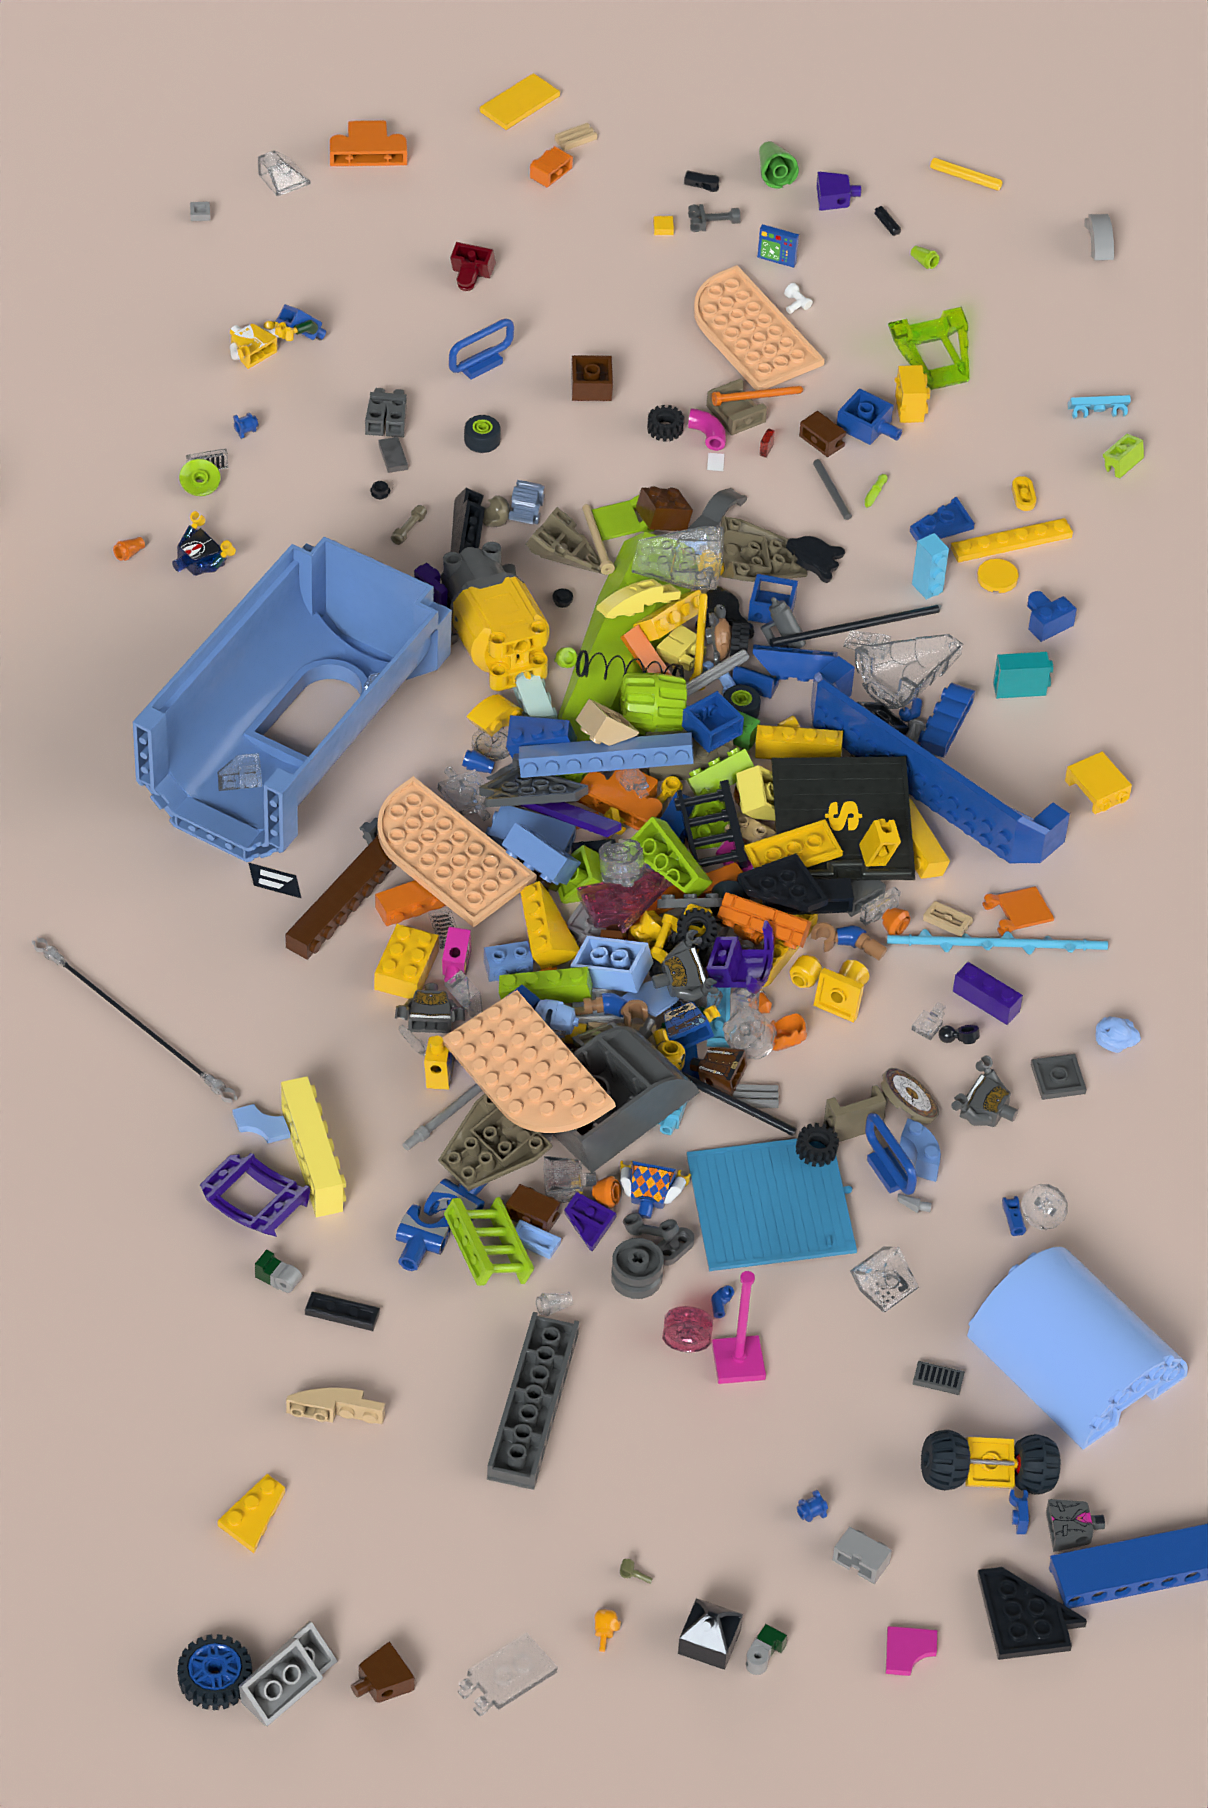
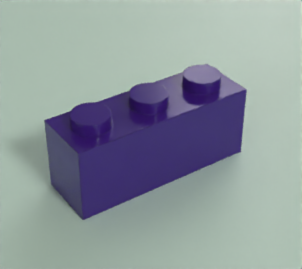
(987, 993)

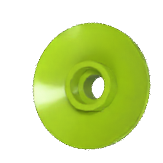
(201, 470)

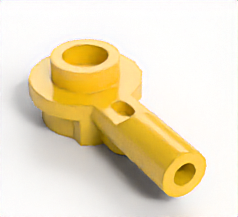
(669, 788)

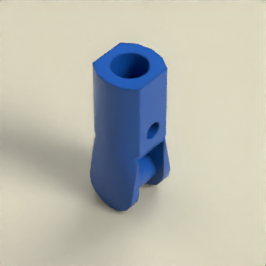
(1014, 1216)

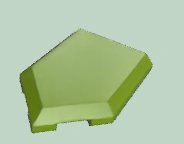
(711, 828)

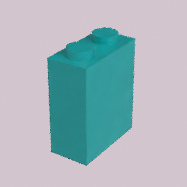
(1022, 675)

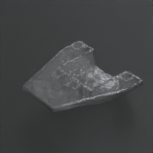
(683, 557)

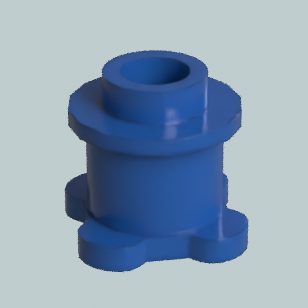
(245, 424)
(812, 1507)

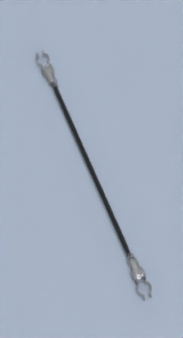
(215, 1085)

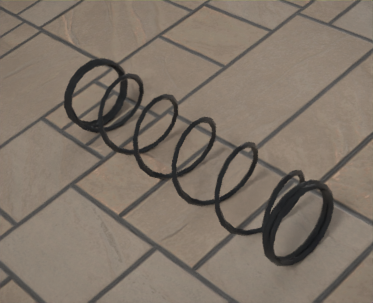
(586, 665)

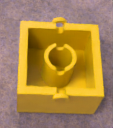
(911, 393)

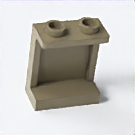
(736, 415)
(851, 1119)

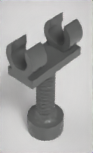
(733, 216)

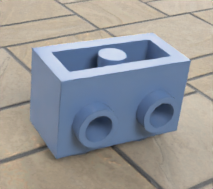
(507, 959)

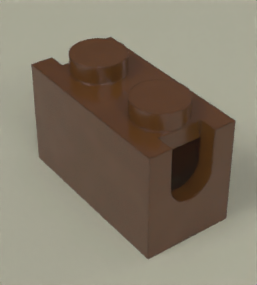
(822, 433)
(533, 1208)

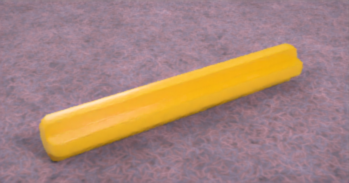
(966, 174)

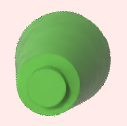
(777, 165)

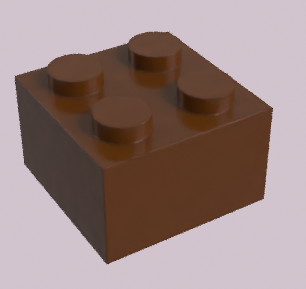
(591, 378)
(664, 509)

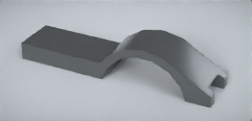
(717, 507)

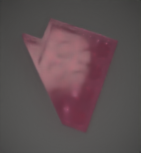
(621, 905)

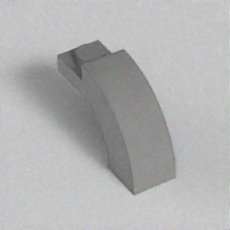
(1101, 236)

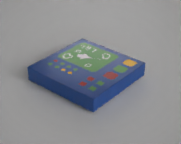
(778, 245)

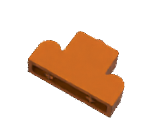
(368, 146)
(610, 793)

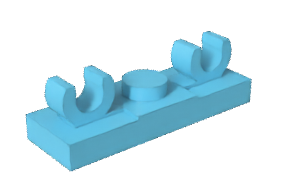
(1099, 404)

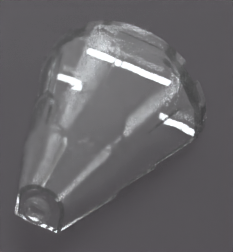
(903, 669)

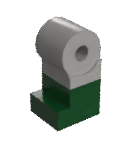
(276, 1272)
(763, 1647)

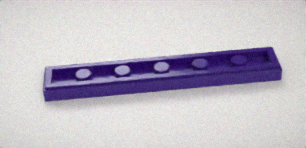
(578, 817)

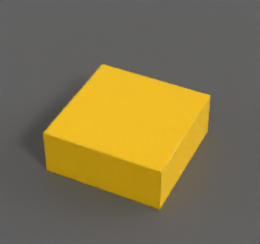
(663, 225)

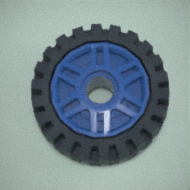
(208, 1656)

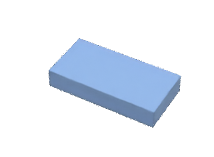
(537, 1240)

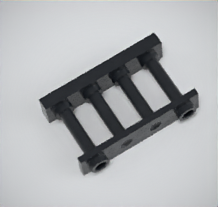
(727, 814)

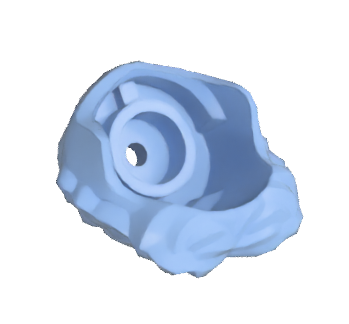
(1119, 1037)

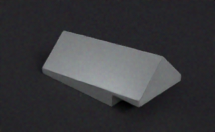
(287, 1675)

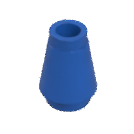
(477, 761)

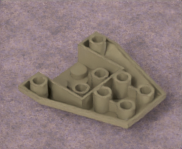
(756, 551)
(490, 1146)

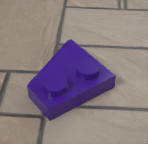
(589, 1219)

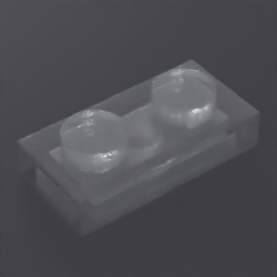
(875, 909)

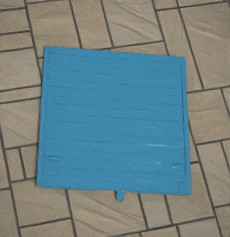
(768, 1205)

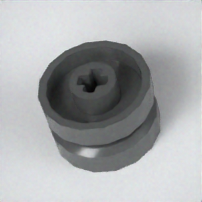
(637, 1268)

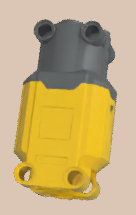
(495, 616)

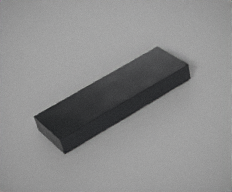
(342, 1311)

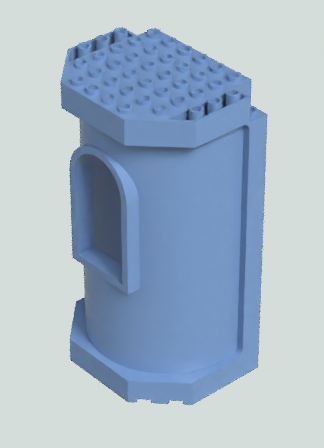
(303, 622)

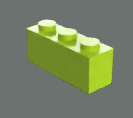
(719, 770)

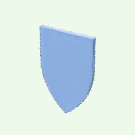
(656, 999)

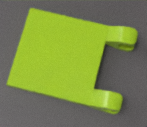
(618, 520)

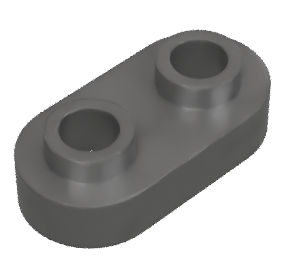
(676, 1249)

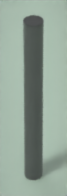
(832, 489)

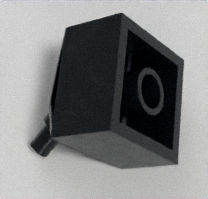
(710, 1634)

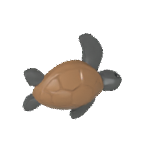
(719, 633)

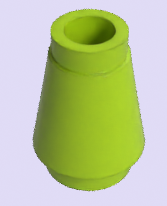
(925, 257)

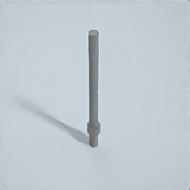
(423, 1132)

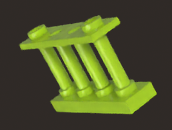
(476, 1253)

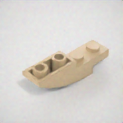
(325, 1403)

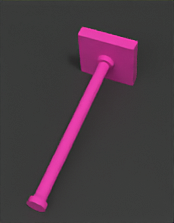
(741, 1356)

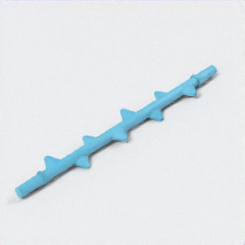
(1006, 940)

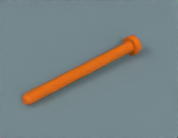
(718, 398)

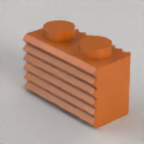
(550, 166)

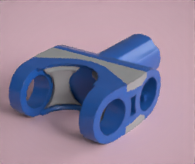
(446, 1191)
(420, 1237)

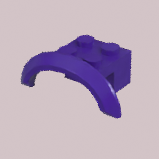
(739, 967)

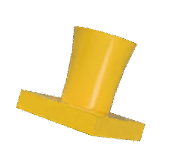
(842, 991)

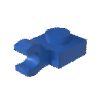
(1020, 1516)

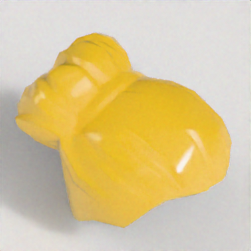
(648, 927)

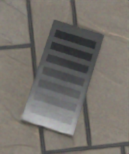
(938, 1378)

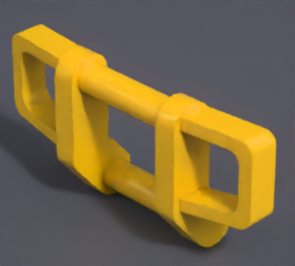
(670, 922)

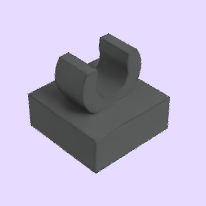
(369, 830)

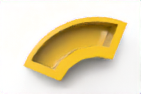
(493, 714)

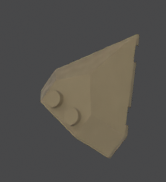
(561, 543)

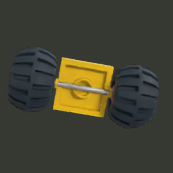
(990, 1462)

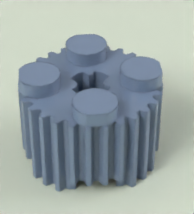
(526, 502)

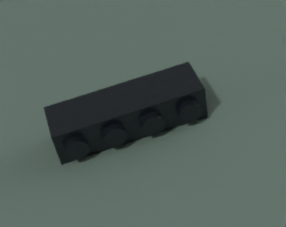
(839, 896)

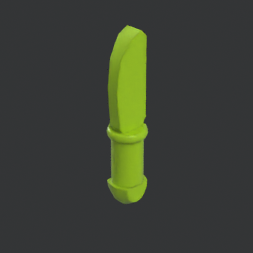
(874, 491)

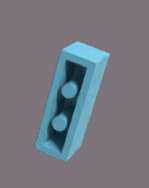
(930, 566)

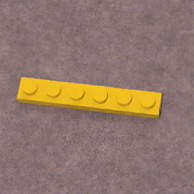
(1011, 540)

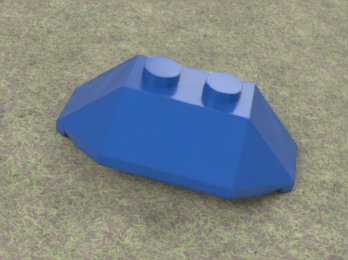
(792, 662)

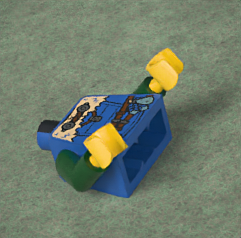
(298, 323)
(686, 1024)

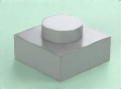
(200, 211)

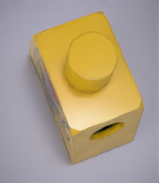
(435, 1056)

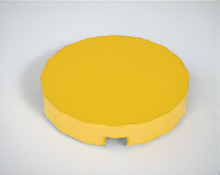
(997, 575)

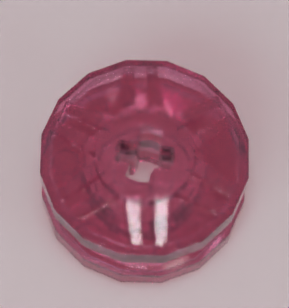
(687, 1329)

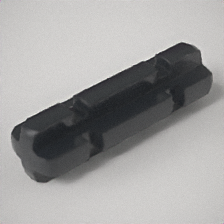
(887, 220)

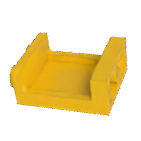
(1099, 781)

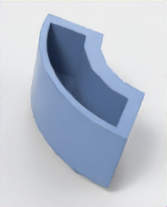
(921, 1149)

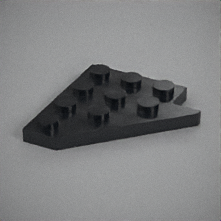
(1024, 1617)

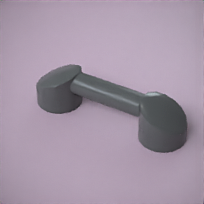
(635, 1226)

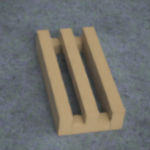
(575, 136)
(945, 921)

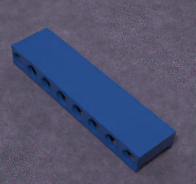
(1131, 1565)

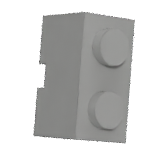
(863, 1554)

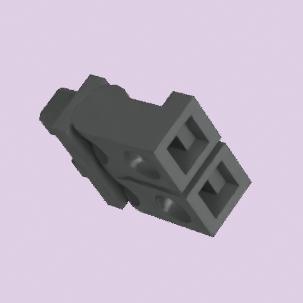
(389, 406)

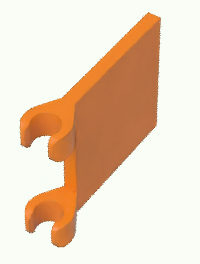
(1021, 907)

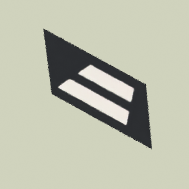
(274, 880)

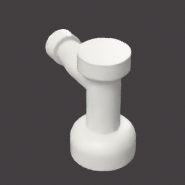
(792, 291)

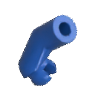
(913, 713)
(719, 1299)

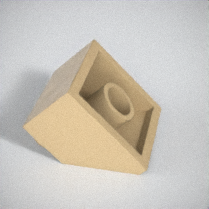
(604, 724)

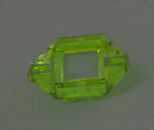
(950, 322)

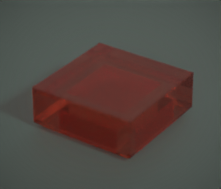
(767, 442)

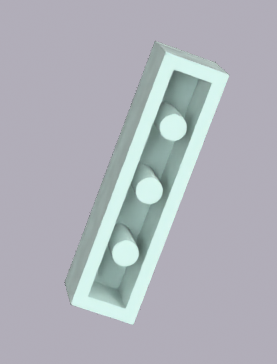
(533, 697)

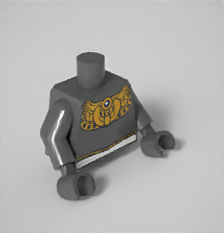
(684, 972)
(430, 1011)
(986, 1100)

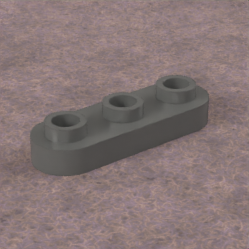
(669, 901)

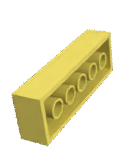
(313, 1146)

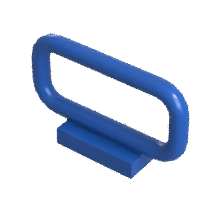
(486, 359)
(884, 1162)

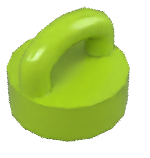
(566, 657)

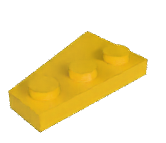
(251, 1514)

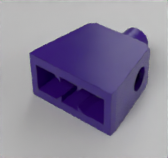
(835, 190)

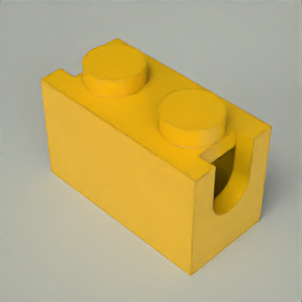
(879, 842)

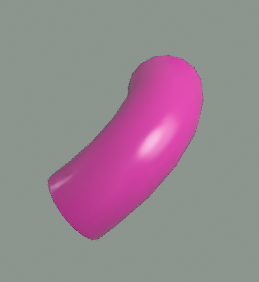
(710, 427)

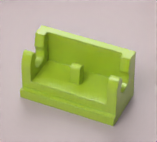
(1124, 455)

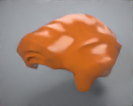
(790, 1031)

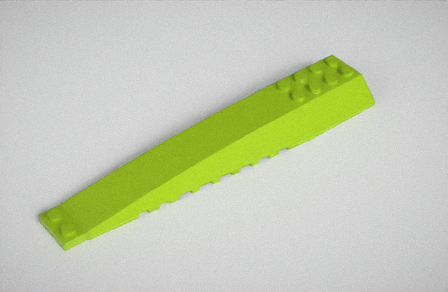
(604, 637)

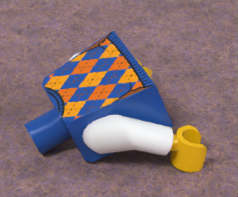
(651, 1185)

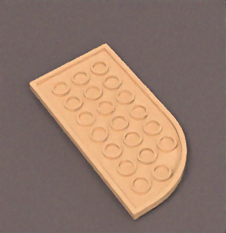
(752, 331)
(448, 853)
(527, 1068)

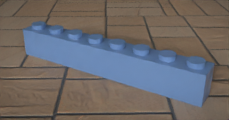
(592, 757)

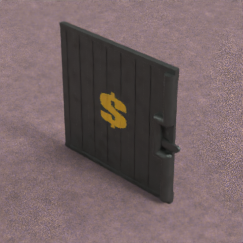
(849, 797)

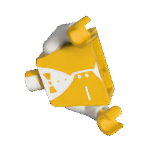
(254, 343)

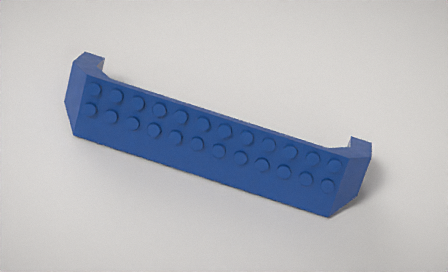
(930, 780)

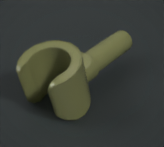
(627, 1571)

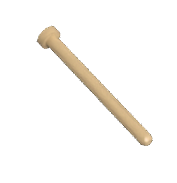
(606, 566)

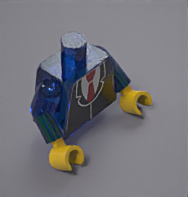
(199, 551)

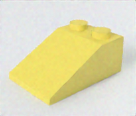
(756, 793)

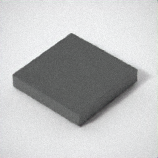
(1058, 1076)

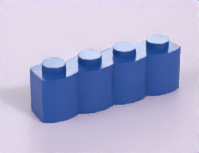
(947, 719)

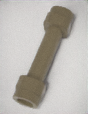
(400, 534)

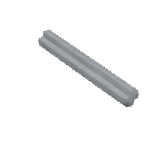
(716, 671)

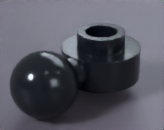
(967, 1034)

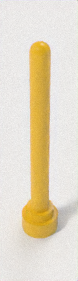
(700, 637)

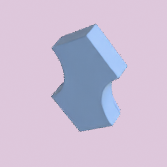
(269, 1127)

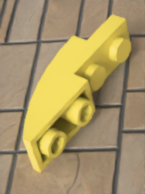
(634, 597)

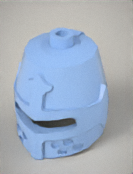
(557, 1015)

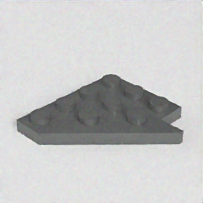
(513, 790)

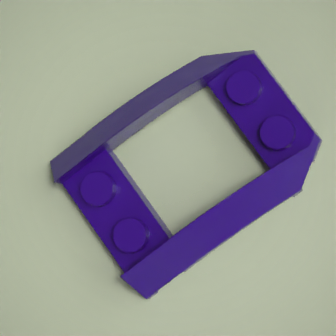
(266, 1221)

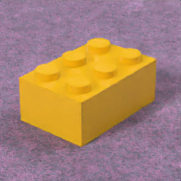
(406, 961)

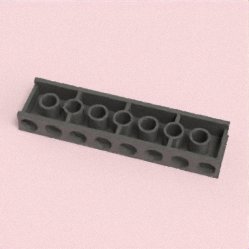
(532, 1402)

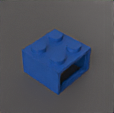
(761, 600)
(712, 721)

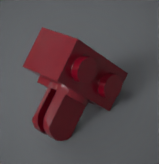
(470, 263)

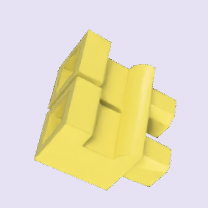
(679, 648)

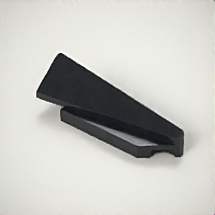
(467, 520)

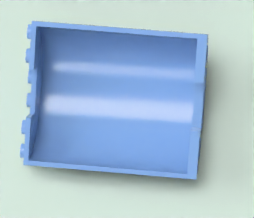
(1072, 1344)

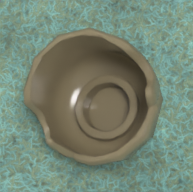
(497, 513)

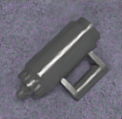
(784, 621)

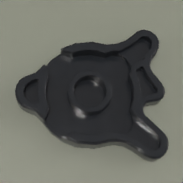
(816, 555)
(726, 599)

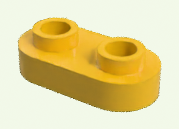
(1023, 493)

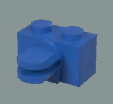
(1049, 617)

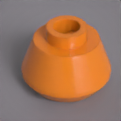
(895, 920)
(607, 1191)

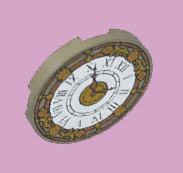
(910, 1095)

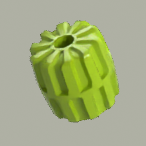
(653, 702)

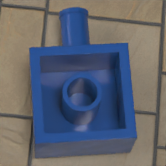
(867, 417)

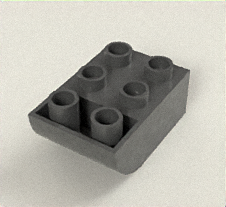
(639, 1082)

